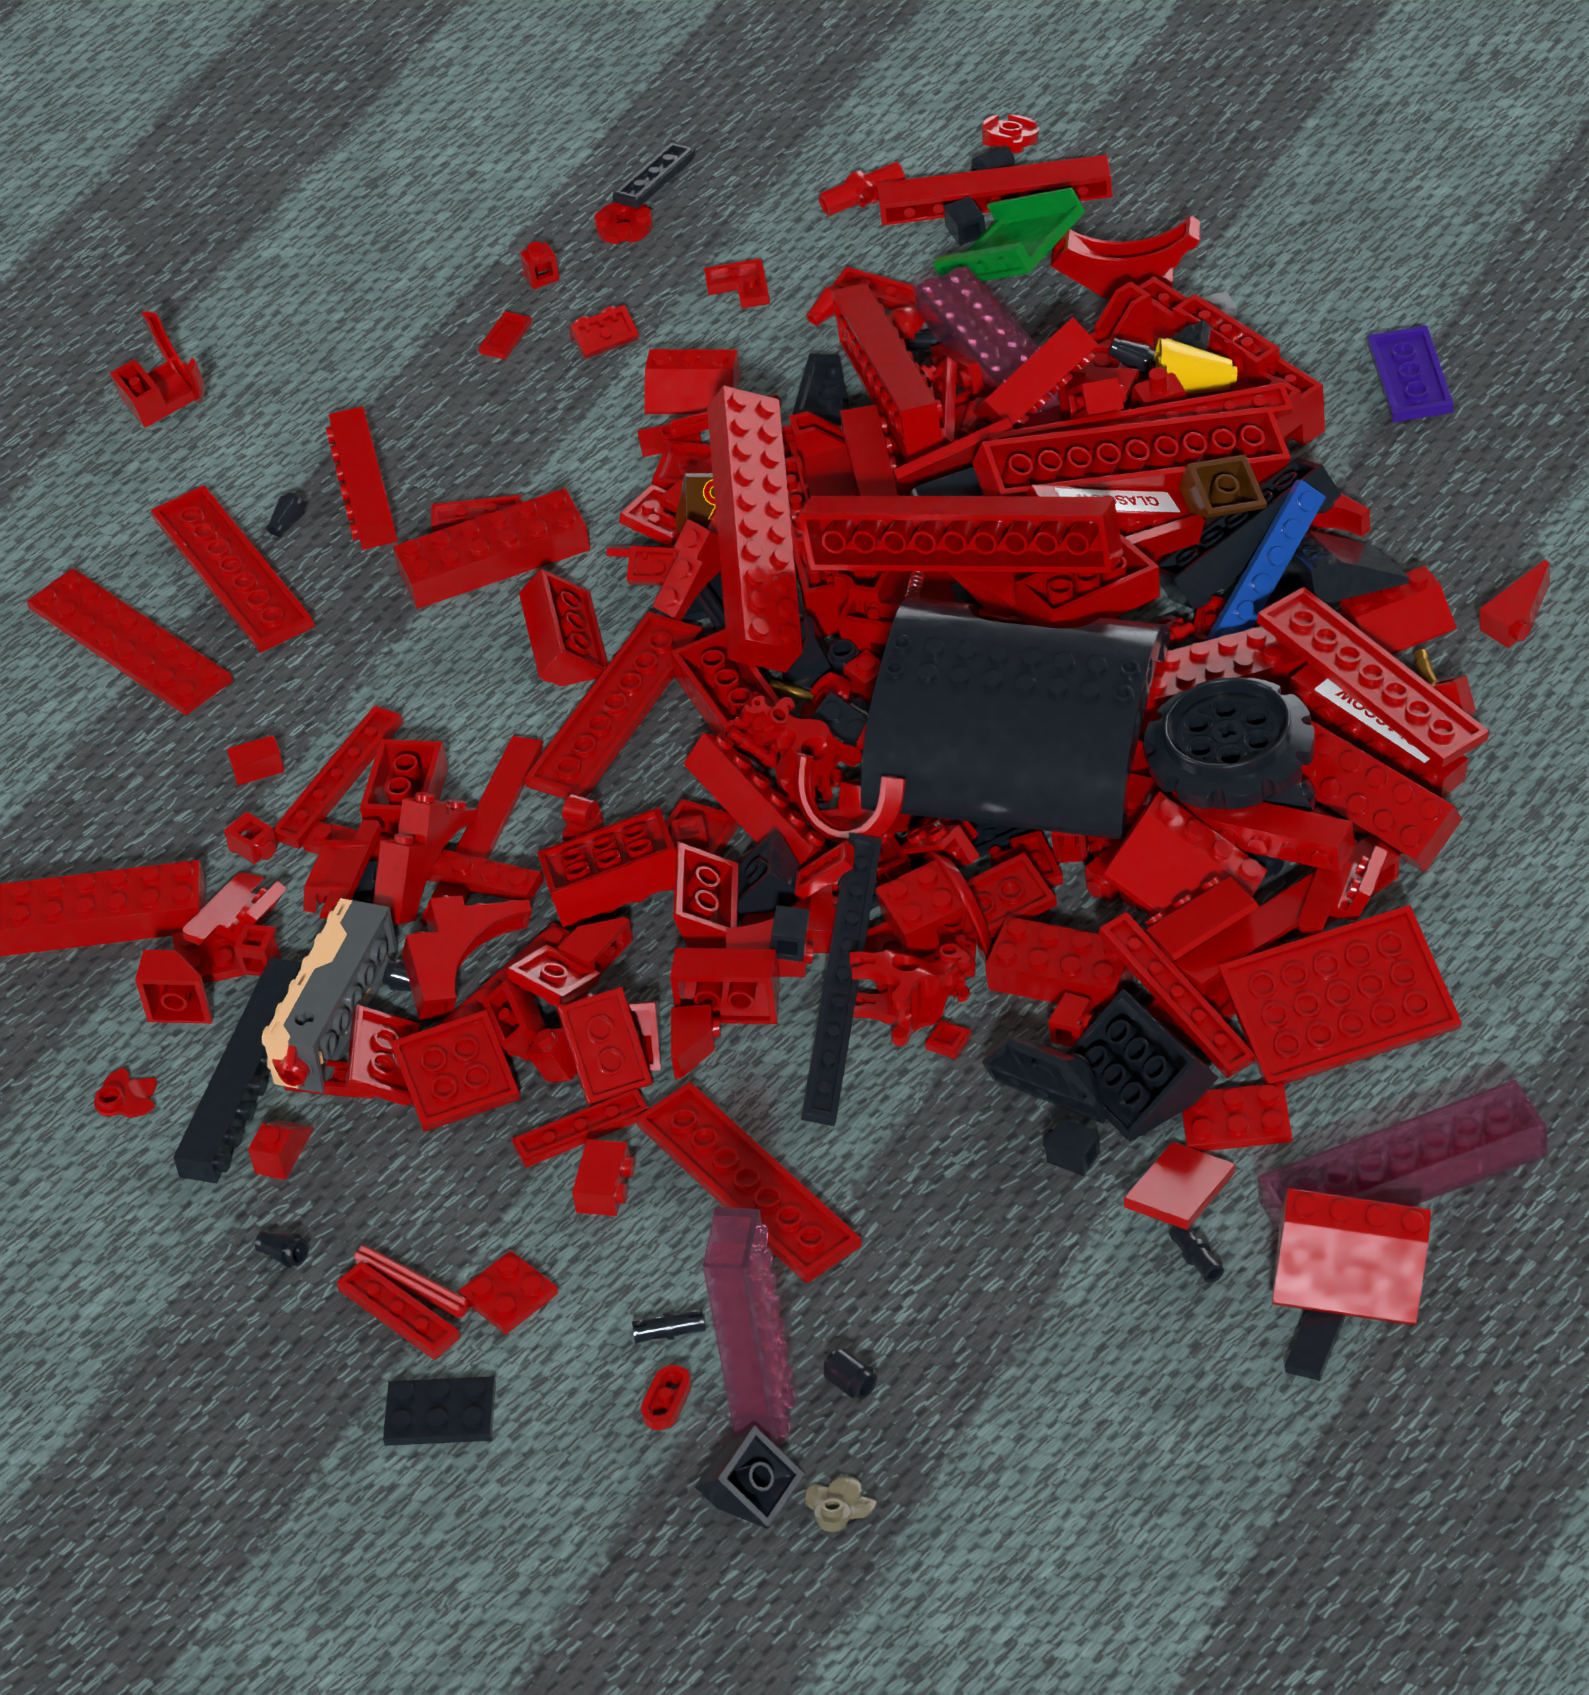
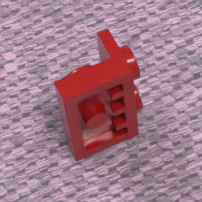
(603, 331)
(944, 840)

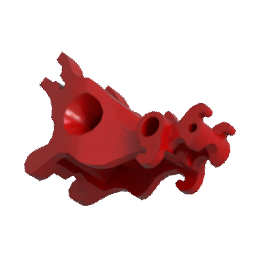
(795, 736)
(915, 987)

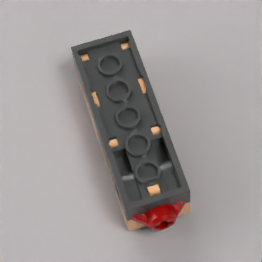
(319, 1006)

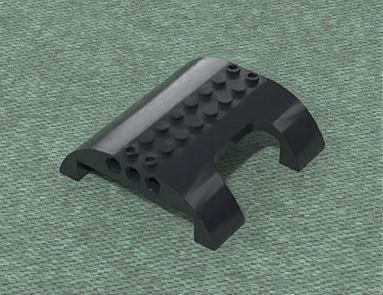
(1010, 718)

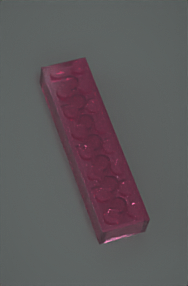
(976, 325)
(1421, 1154)
(748, 1323)

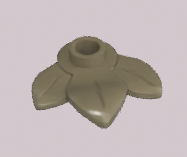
(838, 1503)

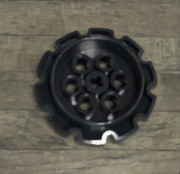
(1229, 743)

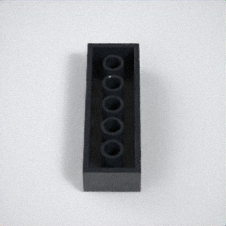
(1232, 539)

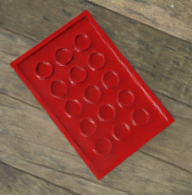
(1339, 996)

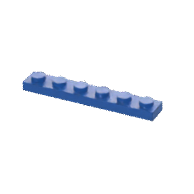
(1269, 560)

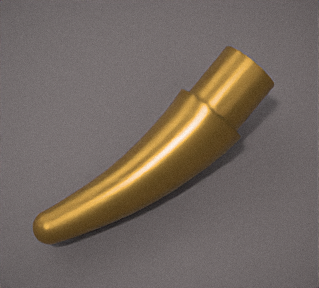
(1423, 665)
(789, 690)

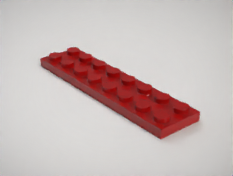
(232, 569)
(129, 641)
(1373, 677)
(612, 708)
(746, 1176)

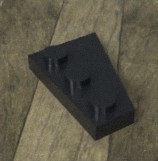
(822, 388)

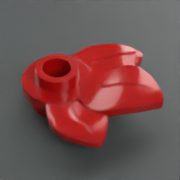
(129, 1096)

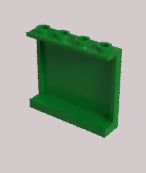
(1019, 236)

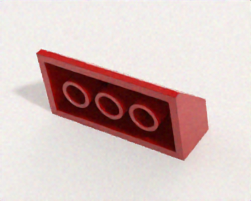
(562, 630)

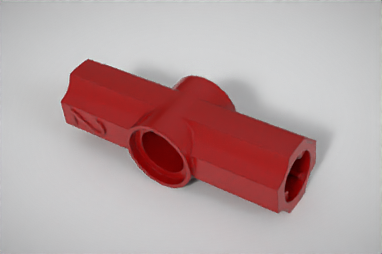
(858, 189)

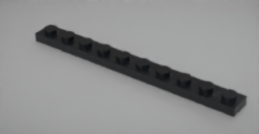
(839, 989)

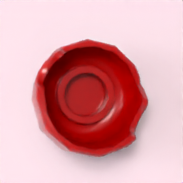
(907, 320)

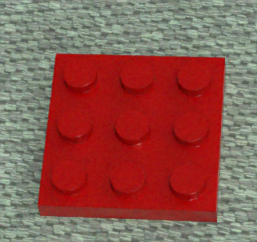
(455, 1070)

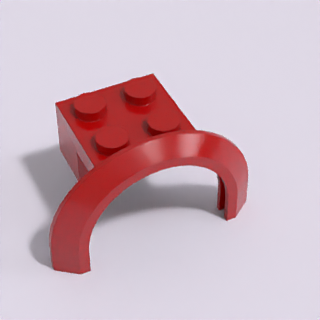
(163, 389)
(849, 816)
(927, 900)

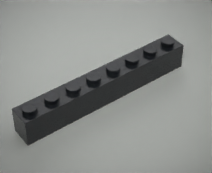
(235, 1083)

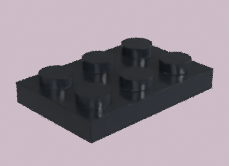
(439, 1411)

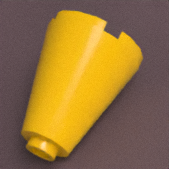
(1195, 368)

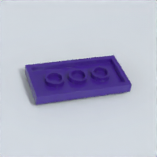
(1410, 373)

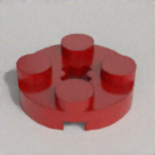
(1014, 133)
(613, 232)
(828, 683)

